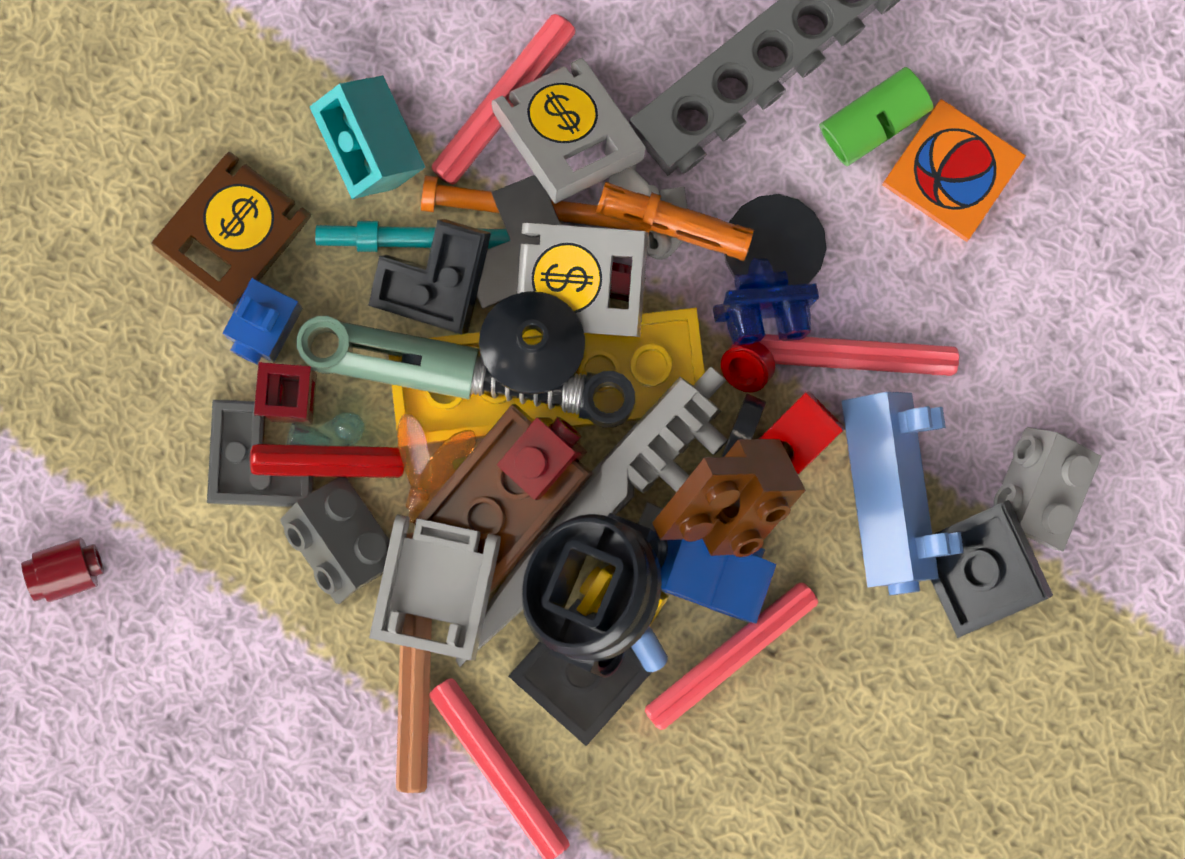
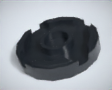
(784, 234)

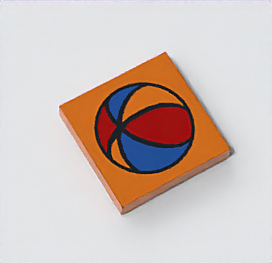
(953, 170)

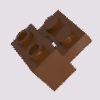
(733, 499)

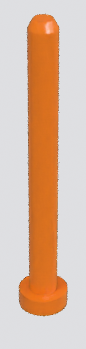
(483, 201)

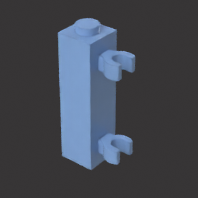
(893, 490)

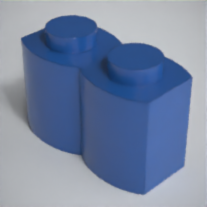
(717, 582)

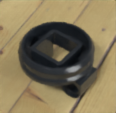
(626, 606)

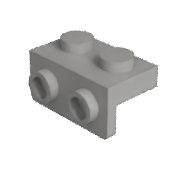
(1048, 485)

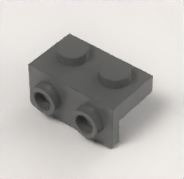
(337, 538)

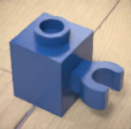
(261, 322)

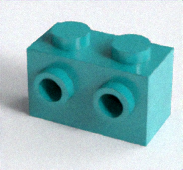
(367, 136)

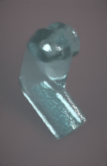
(342, 430)

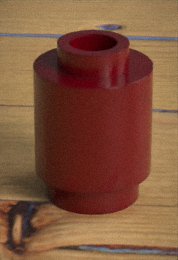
(62, 570)

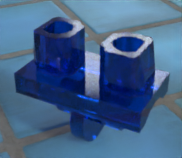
(763, 296)

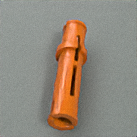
(668, 219)

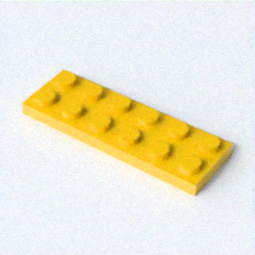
(651, 362)

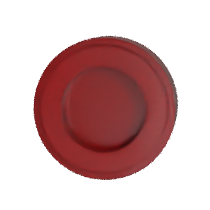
(748, 366)

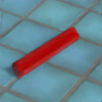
(326, 461)

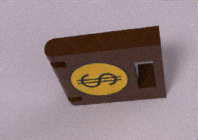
(238, 222)

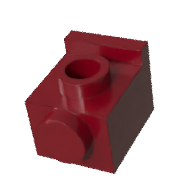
(285, 393)

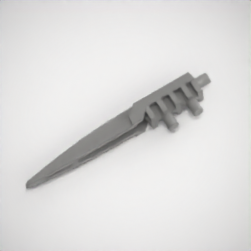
(634, 462)

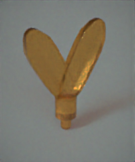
(428, 473)

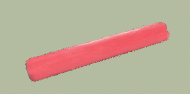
(483, 123)
(864, 355)
(731, 656)
(499, 769)

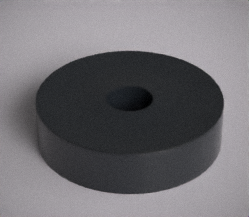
(746, 421)

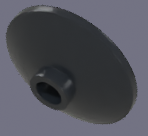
(527, 366)

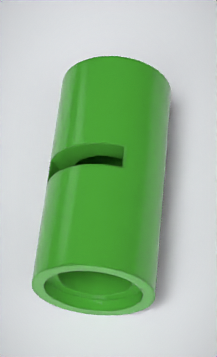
(876, 116)

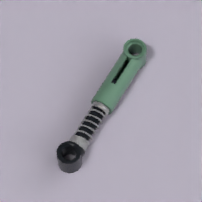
(448, 369)

